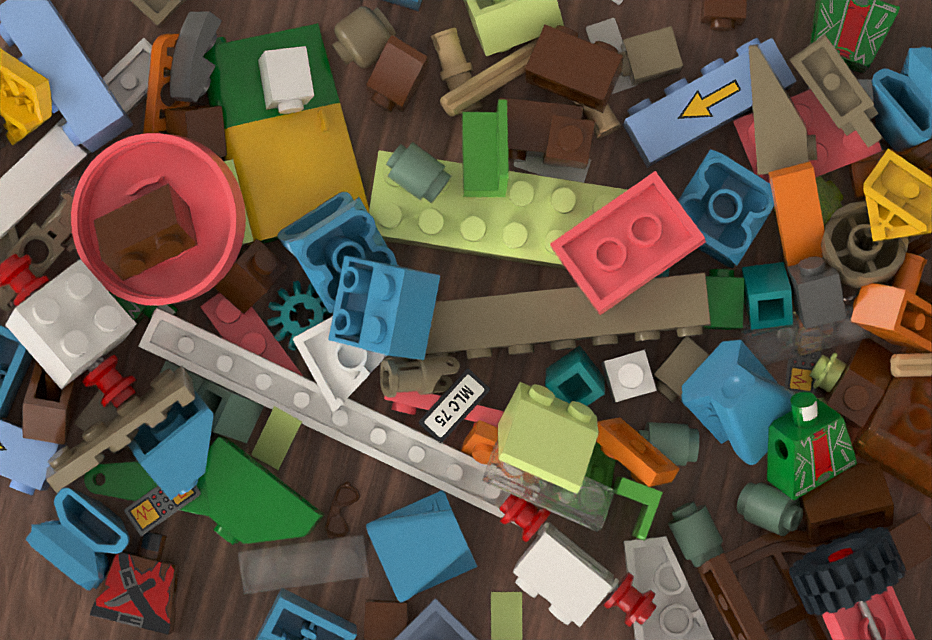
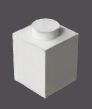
(286, 79)
(628, 376)

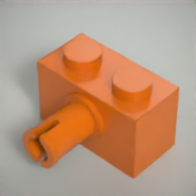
(897, 311)

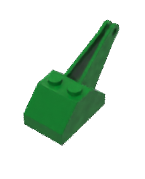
(235, 493)

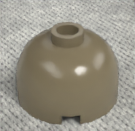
(851, 250)

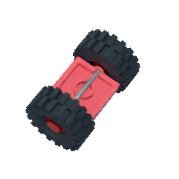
(853, 586)

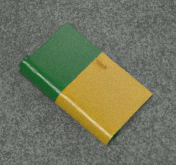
(288, 159)

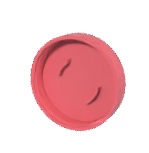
(199, 177)

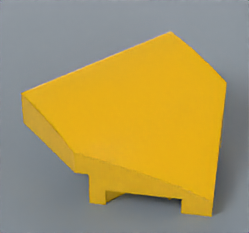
(23, 98)
(898, 199)

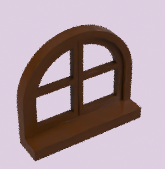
(733, 603)

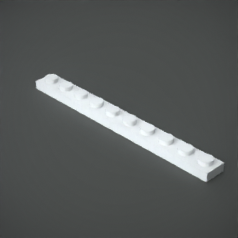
(302, 398)

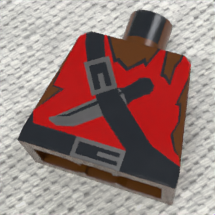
(140, 588)

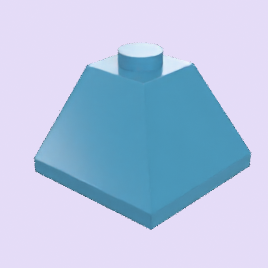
(176, 447)

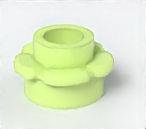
(827, 372)

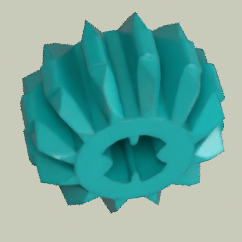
(299, 299)

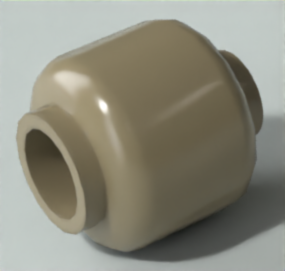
(362, 36)

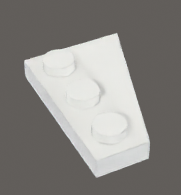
(335, 365)
(676, 610)

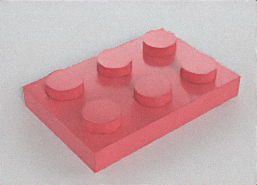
(833, 145)
(627, 243)

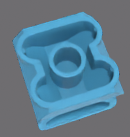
(905, 101)
(726, 206)
(327, 235)
(736, 399)
(80, 537)
(420, 545)

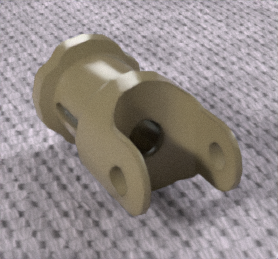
(417, 376)

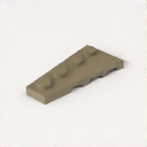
(118, 432)

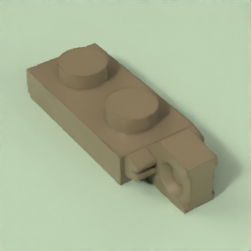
(837, 89)

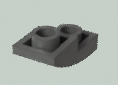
(189, 68)

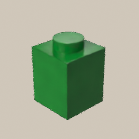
(725, 300)

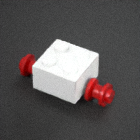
(69, 326)
(567, 573)

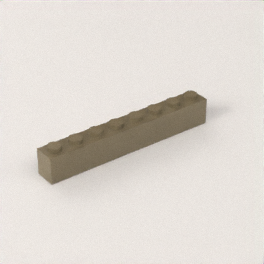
(565, 316)

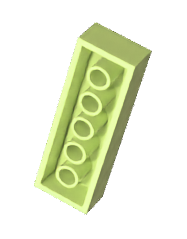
(493, 227)

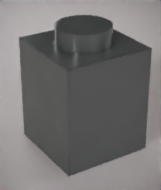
(816, 292)

